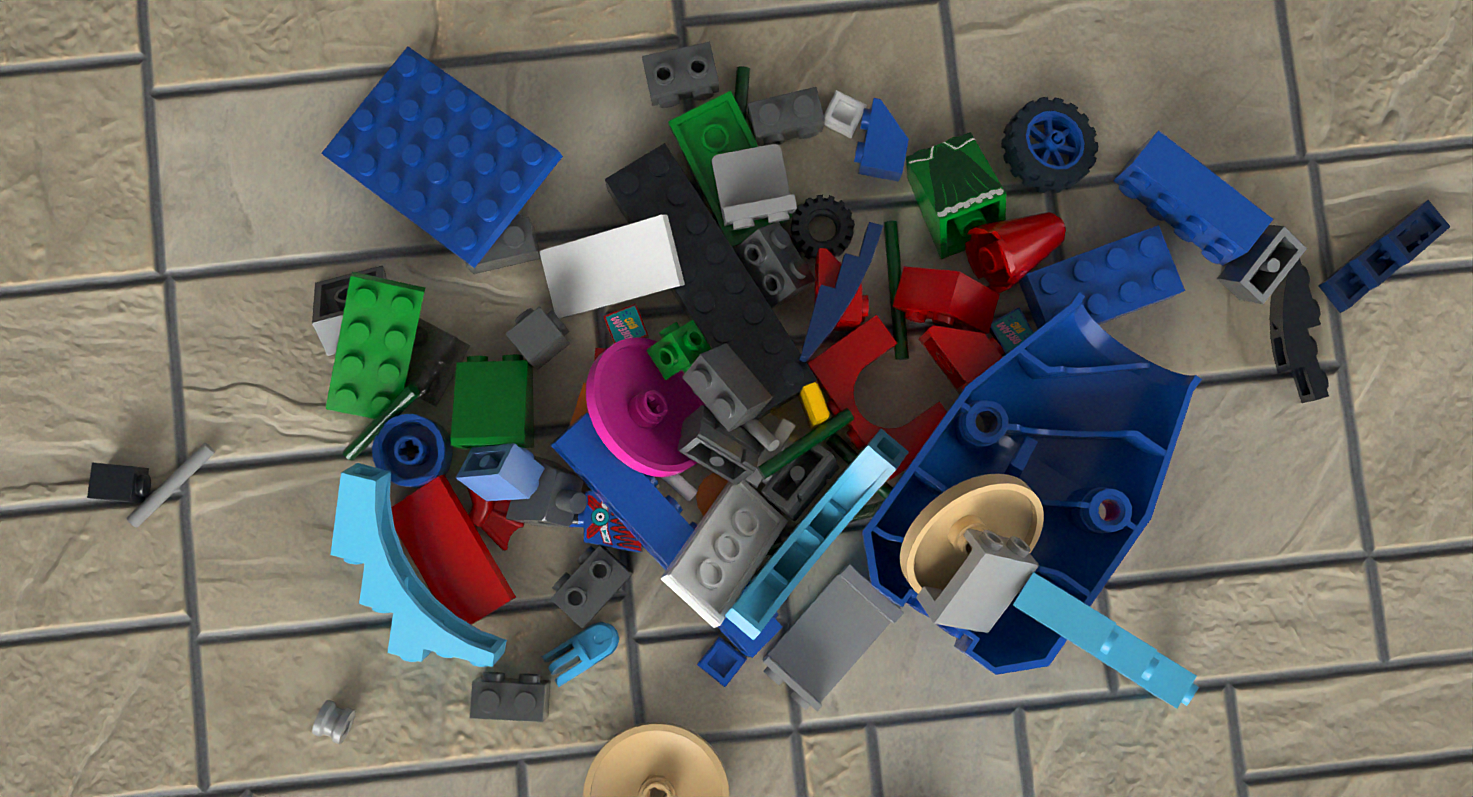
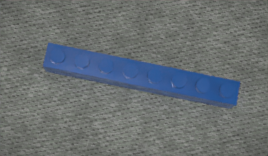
(642, 510)

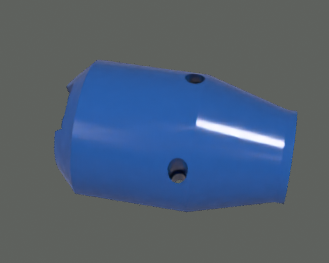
(1102, 437)

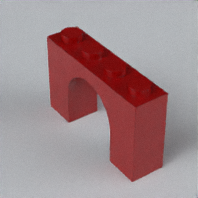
(836, 376)

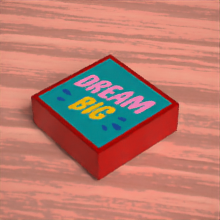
(626, 324)

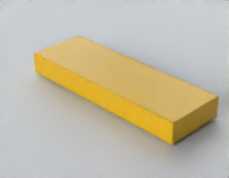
(813, 405)

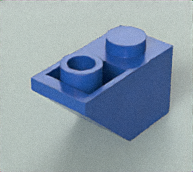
(884, 144)

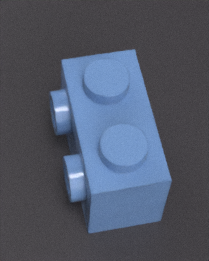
(501, 472)

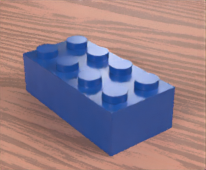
(1192, 200)
(1112, 278)

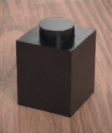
(119, 483)

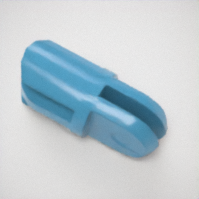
(589, 646)

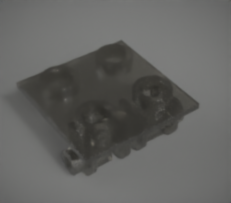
(434, 361)

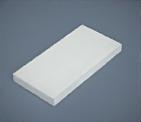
(612, 267)
(724, 551)

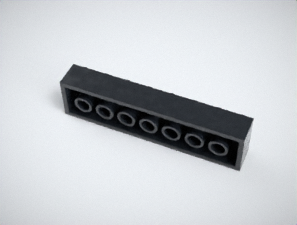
(717, 286)

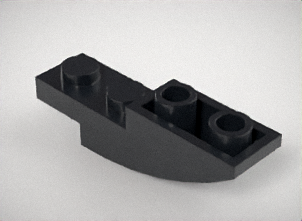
(1293, 348)

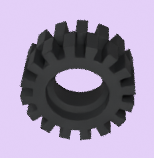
(822, 207)

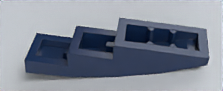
(1384, 256)
(833, 302)

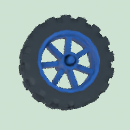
(1030, 160)

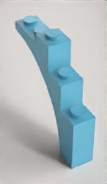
(815, 533)
(420, 623)
(1106, 641)

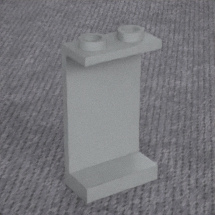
(830, 637)

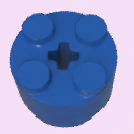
(399, 436)

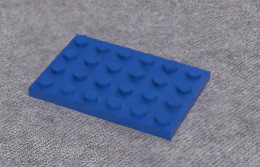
(442, 156)

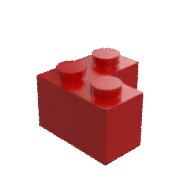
(946, 298)

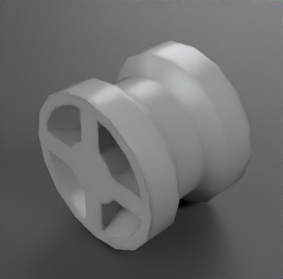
(333, 722)

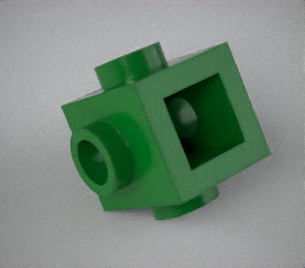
(678, 348)

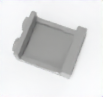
(982, 584)

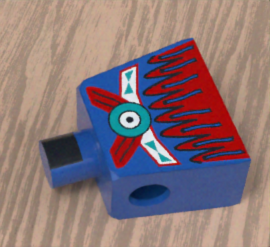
(603, 527)

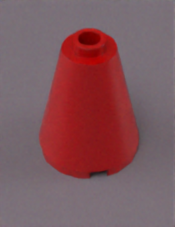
(1012, 247)

